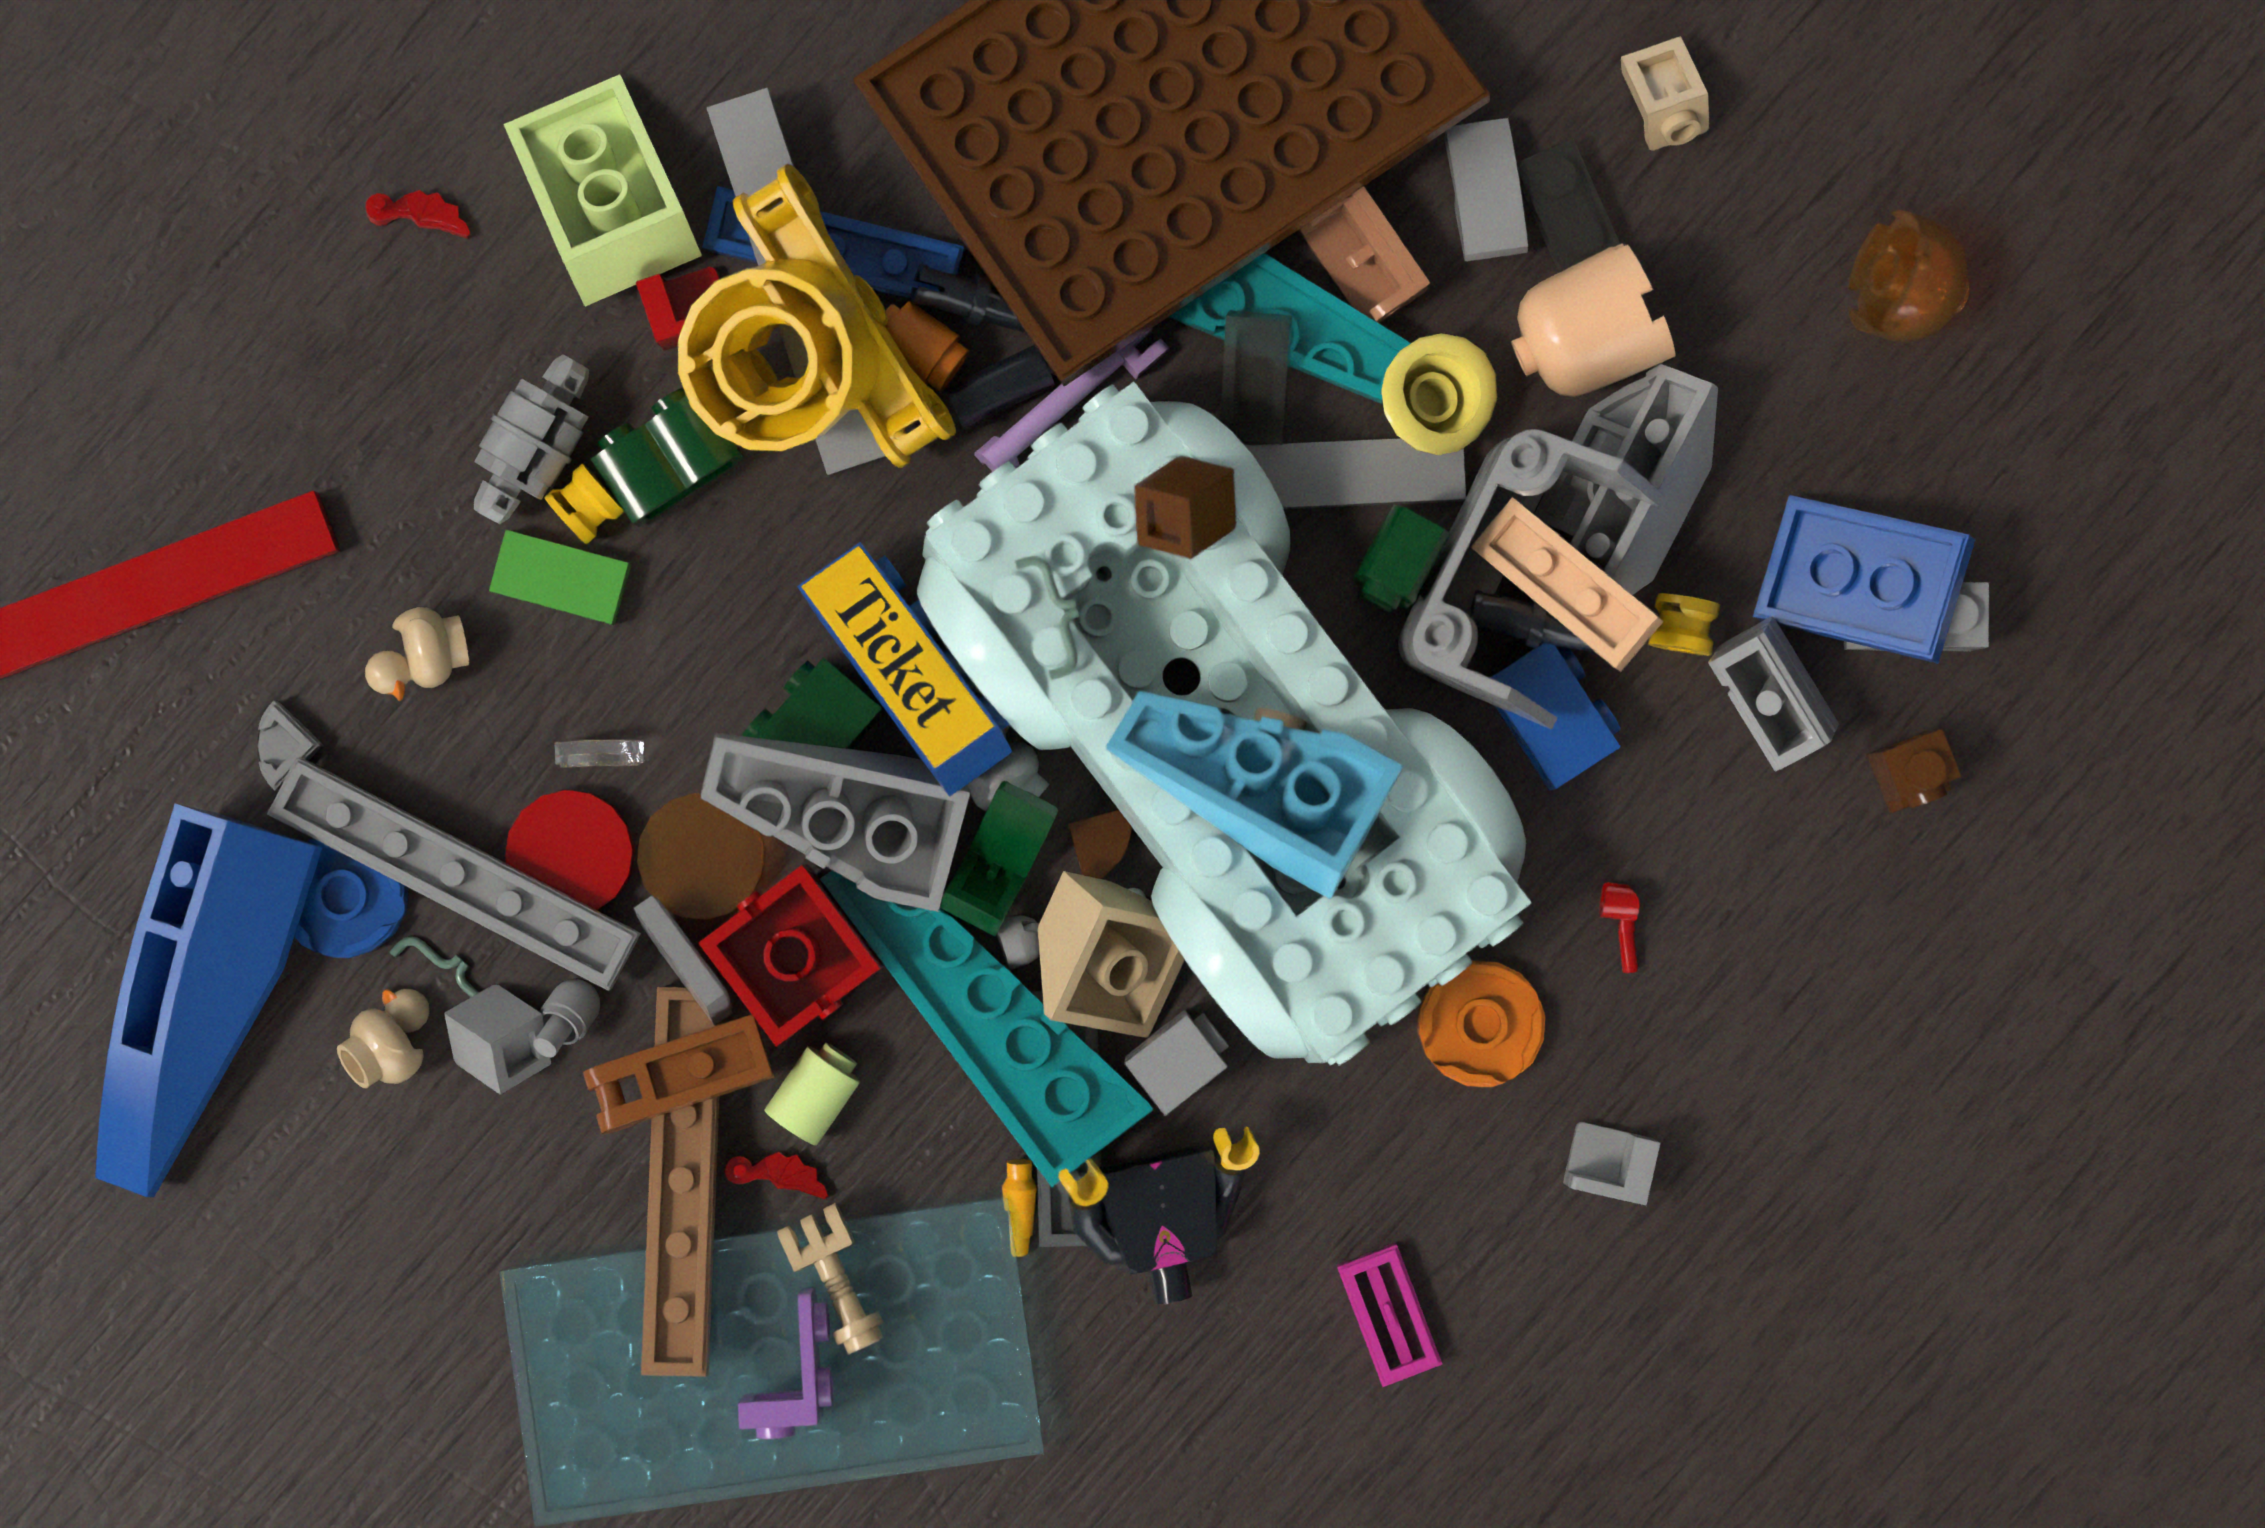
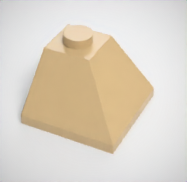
(1104, 957)

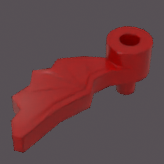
(423, 209)
(780, 1170)

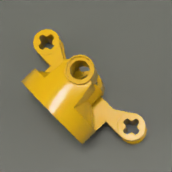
(842, 328)

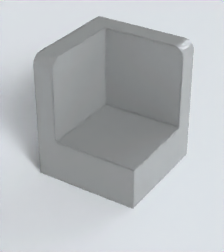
(495, 1038)
(1611, 1163)

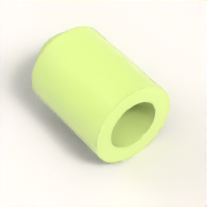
(814, 1093)

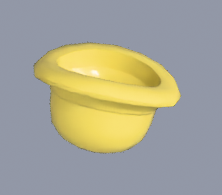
(1439, 393)

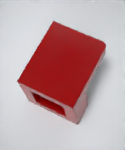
(670, 301)

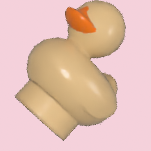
(430, 648)
(379, 1043)

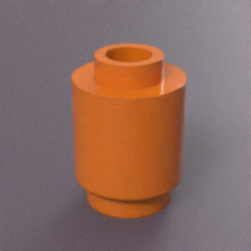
(926, 344)

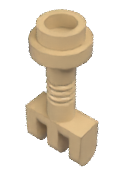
(822, 1251)

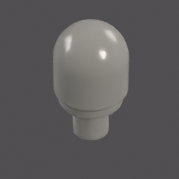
(567, 1015)

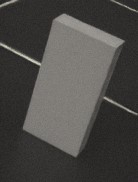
(684, 959)

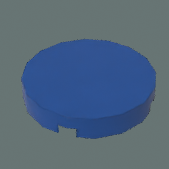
(368, 905)

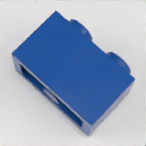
(1582, 728)

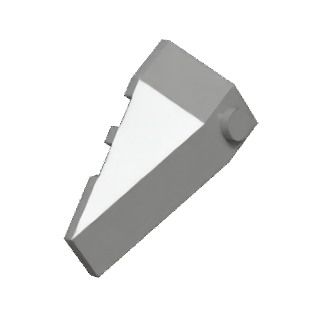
(846, 809)

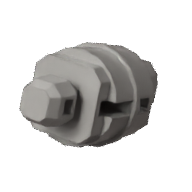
(531, 439)

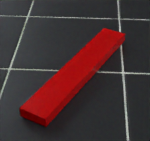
(164, 582)

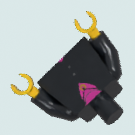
(1160, 1209)

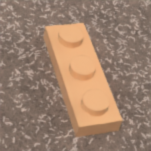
(1566, 584)

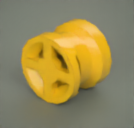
(584, 504)
(1684, 624)

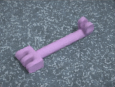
(1063, 399)

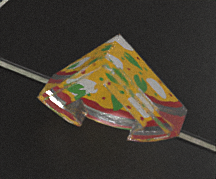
(599, 753)

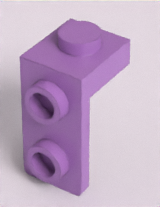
(778, 1413)

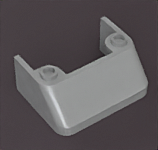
(1439, 631)

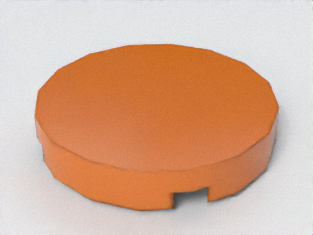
(1482, 1025)

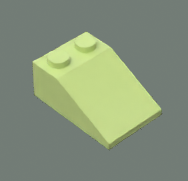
(602, 190)

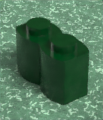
(663, 458)
(1399, 559)

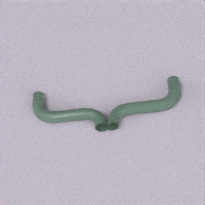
(1060, 603)
(437, 960)

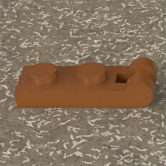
(680, 1073)

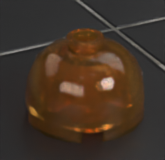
(1908, 279)

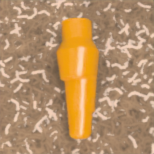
(1021, 1194)

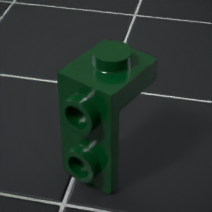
(999, 858)

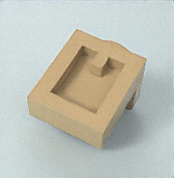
(1667, 93)

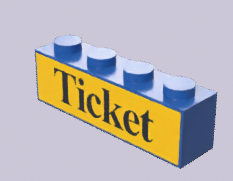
(905, 667)

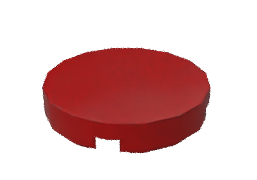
(573, 846)

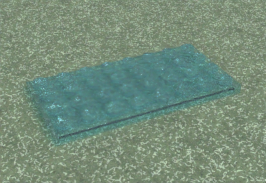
(930, 1395)

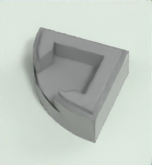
(280, 742)

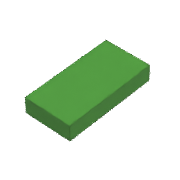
(560, 577)

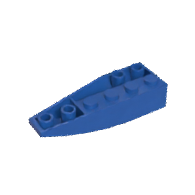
(194, 983)

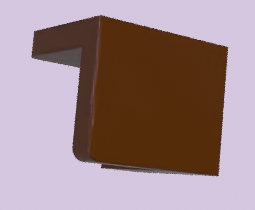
(1185, 507)

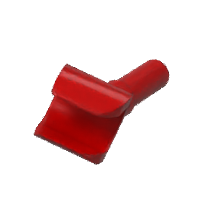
(1622, 903)

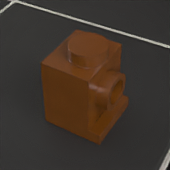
(1914, 770)

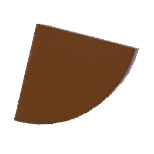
(1100, 842)

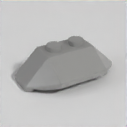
(1666, 435)

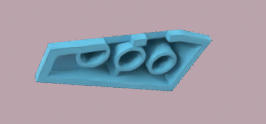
(1272, 788)

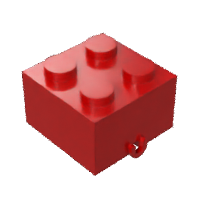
(791, 954)

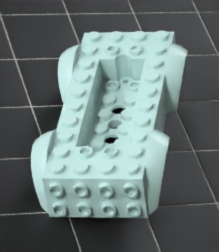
(1273, 953)

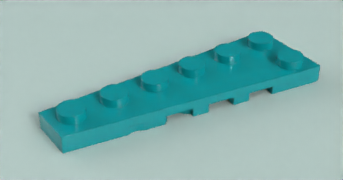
(1327, 334)
(1030, 1069)

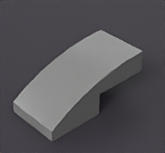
(1486, 189)

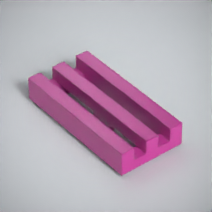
(1369, 1262)

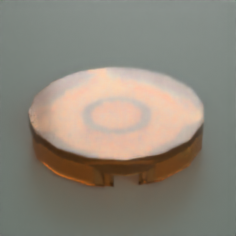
(699, 858)

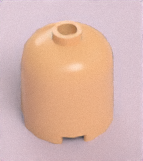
(1591, 325)

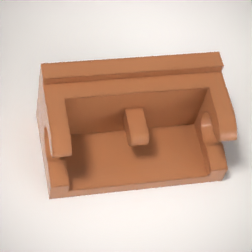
(1365, 257)

